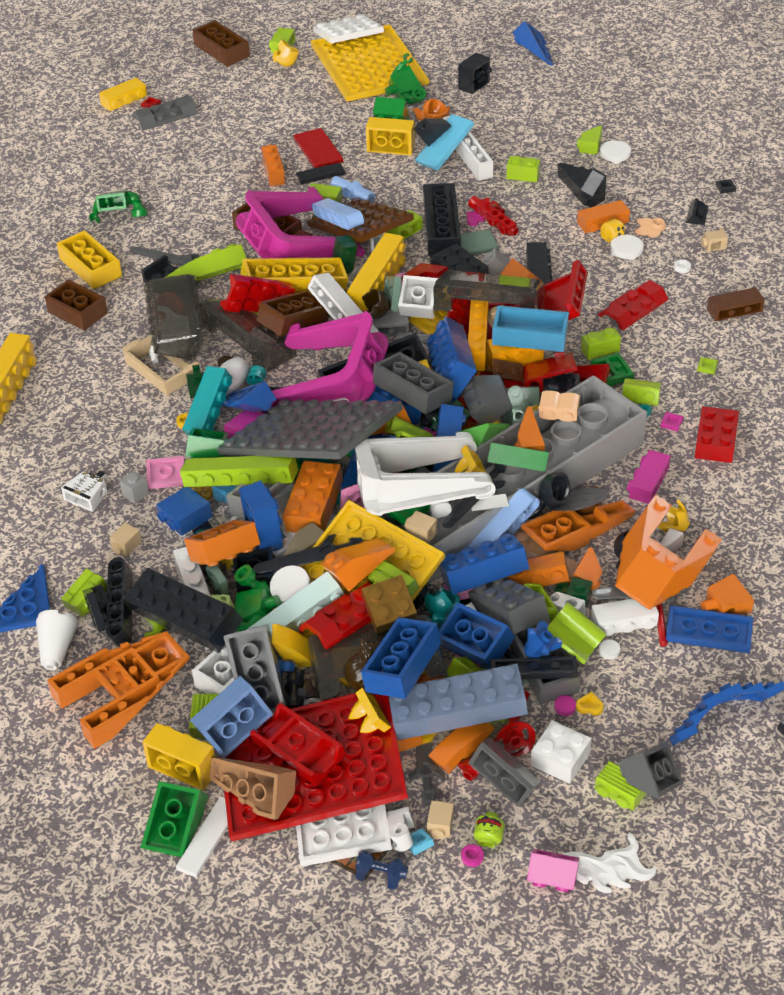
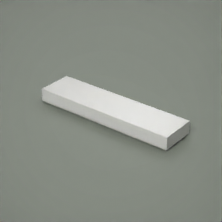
(205, 840)

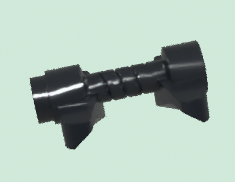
(295, 683)

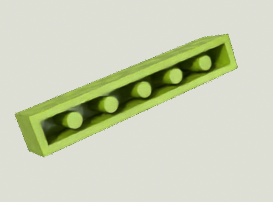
(238, 470)

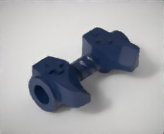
(395, 869)

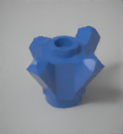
(540, 641)

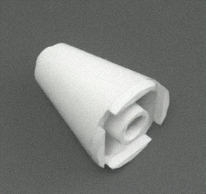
(54, 637)

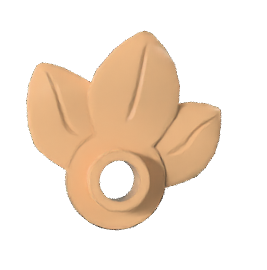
(650, 227)

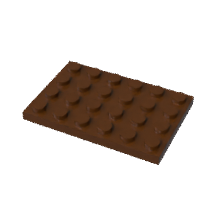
(376, 217)

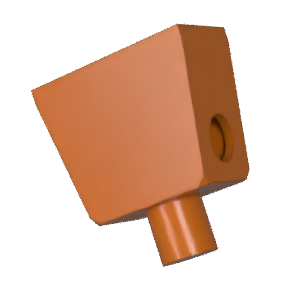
(728, 597)

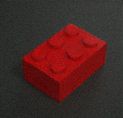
(716, 434)

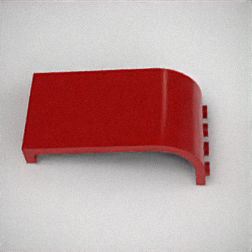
(560, 295)

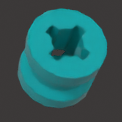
(256, 375)

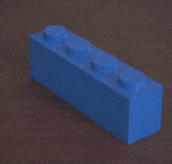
(448, 424)

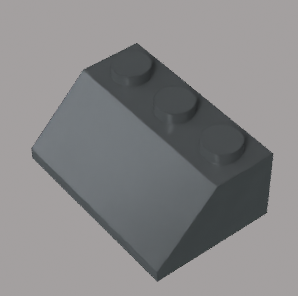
(486, 398)
(652, 770)
(504, 771)

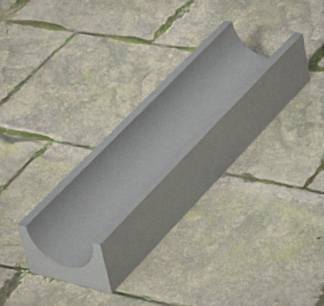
(604, 433)

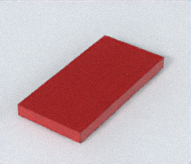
(318, 148)

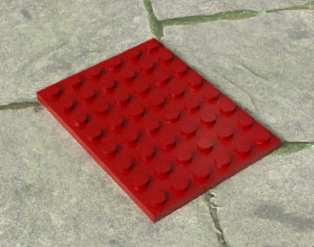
(363, 779)

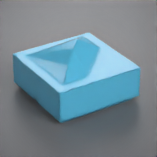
(421, 841)

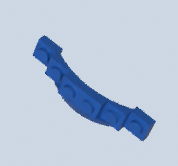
(727, 693)

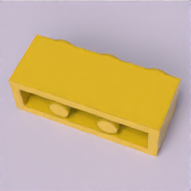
(123, 94)

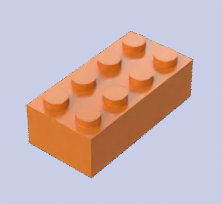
(313, 496)

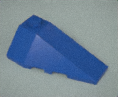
(532, 40)
(251, 398)

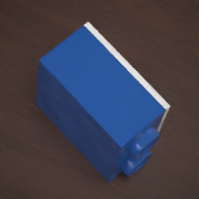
(184, 511)

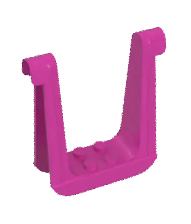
(266, 235)
(356, 378)

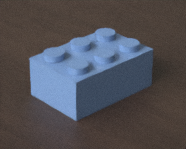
(231, 717)

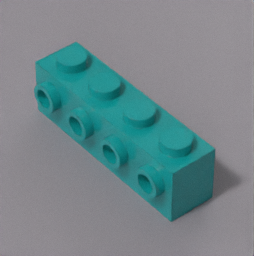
(208, 399)

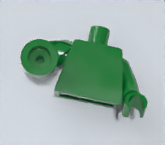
(405, 83)
(115, 201)
(253, 603)

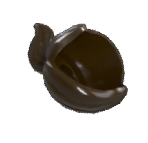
(377, 303)
(355, 664)

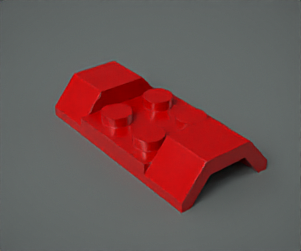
(635, 304)
(339, 618)

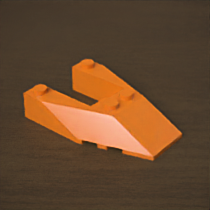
(651, 570)
(128, 673)

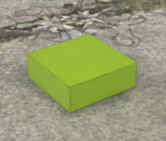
(707, 365)

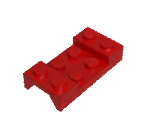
(249, 291)
(300, 744)

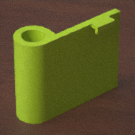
(403, 429)
(577, 632)

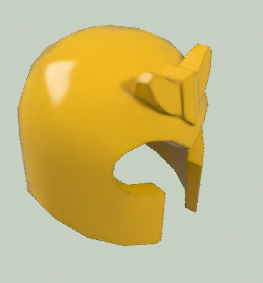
(286, 54)

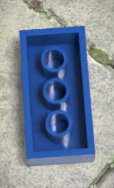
(483, 563)
(401, 657)

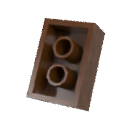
(76, 304)

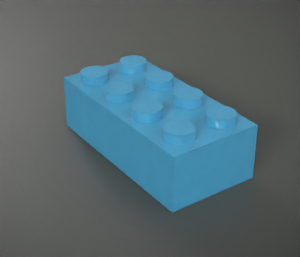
(530, 328)

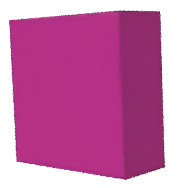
(671, 421)

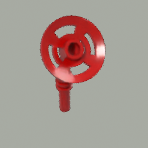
(513, 736)

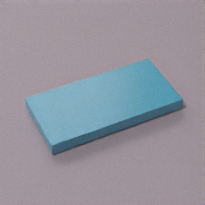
(443, 147)

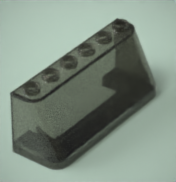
(487, 287)
(174, 316)
(261, 342)

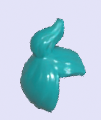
(440, 605)

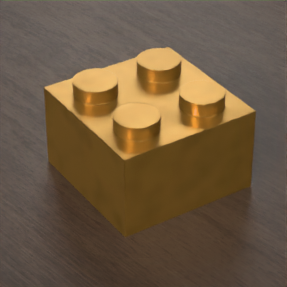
(387, 602)

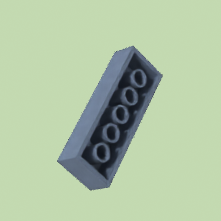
(459, 702)

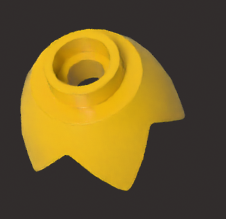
(677, 519)

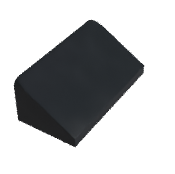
(697, 212)

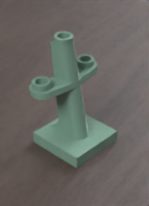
(520, 399)

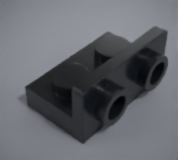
(157, 269)
(97, 606)

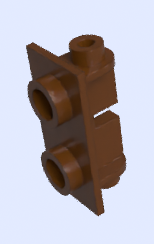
(506, 370)

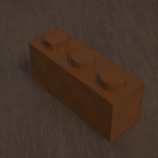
(735, 304)

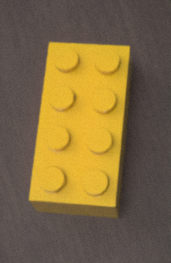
(89, 259)

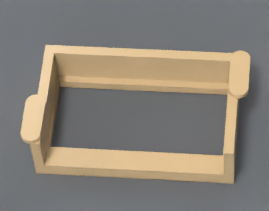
(138, 349)

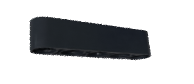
(118, 611)

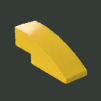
(291, 645)

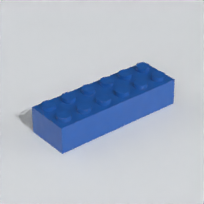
(451, 354)

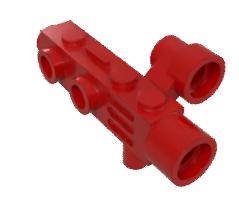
(494, 215)

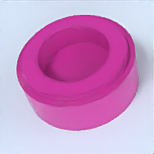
(565, 705)
(472, 855)

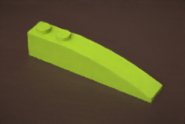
(214, 263)

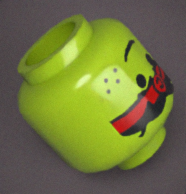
(489, 830)

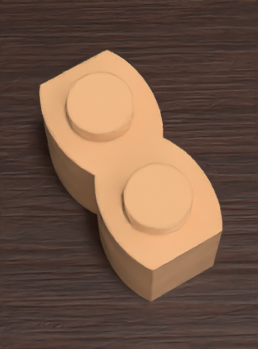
(559, 406)

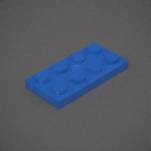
(709, 629)

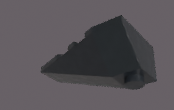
(585, 184)

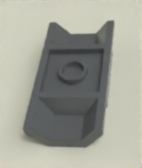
(166, 112)

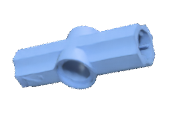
(353, 189)

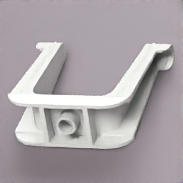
(390, 491)

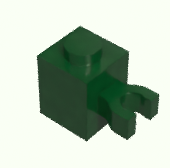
(194, 380)
(578, 588)

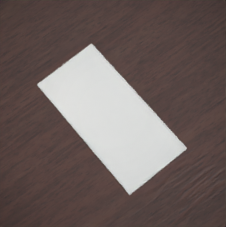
(494, 501)

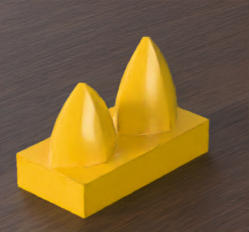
(469, 462)
(369, 706)

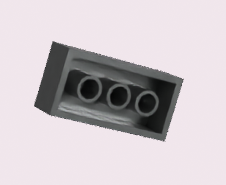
(412, 382)
(509, 603)
(256, 662)
(546, 689)

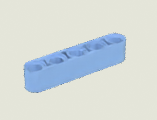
(338, 213)
(509, 518)

